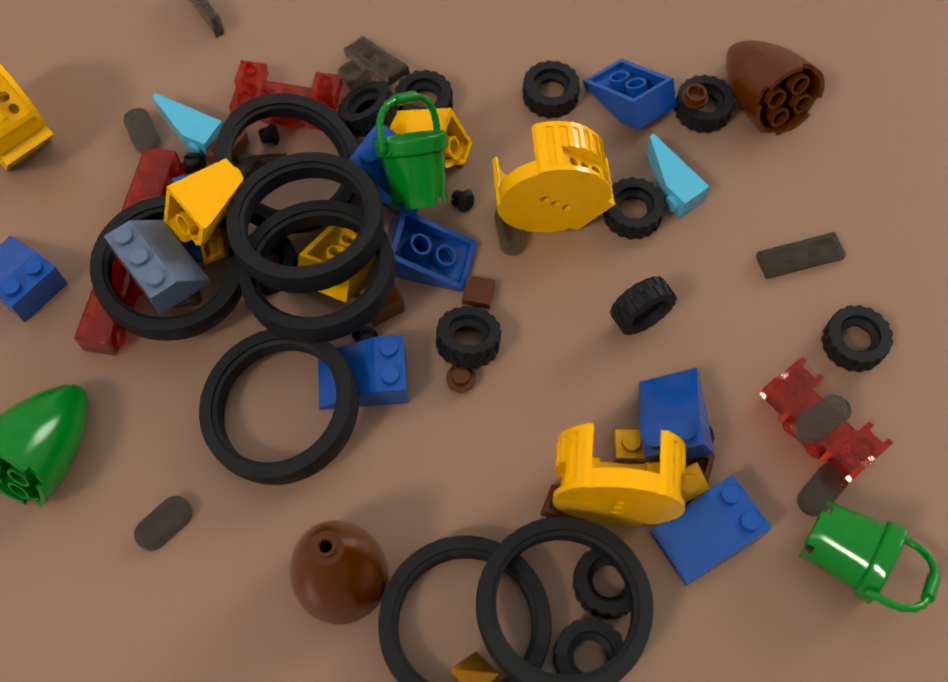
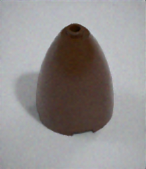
(772, 84)
(338, 572)

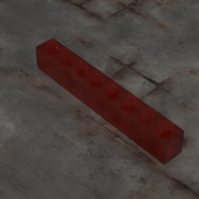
(96, 329)

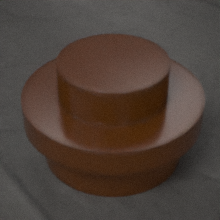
(694, 96)
(460, 379)

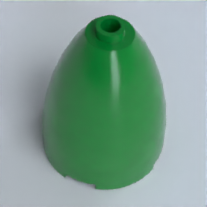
(41, 442)

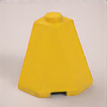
(420, 120)
(201, 201)

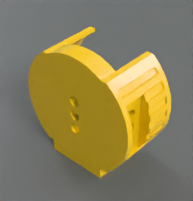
(21, 124)
(551, 191)
(617, 490)

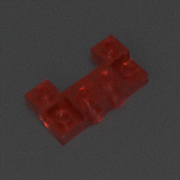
(252, 83)
(843, 448)

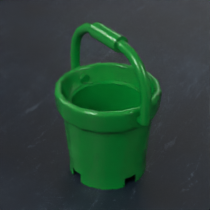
(414, 159)
(864, 553)

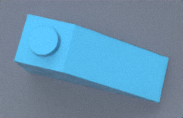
(192, 127)
(677, 181)

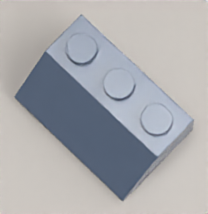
(157, 262)

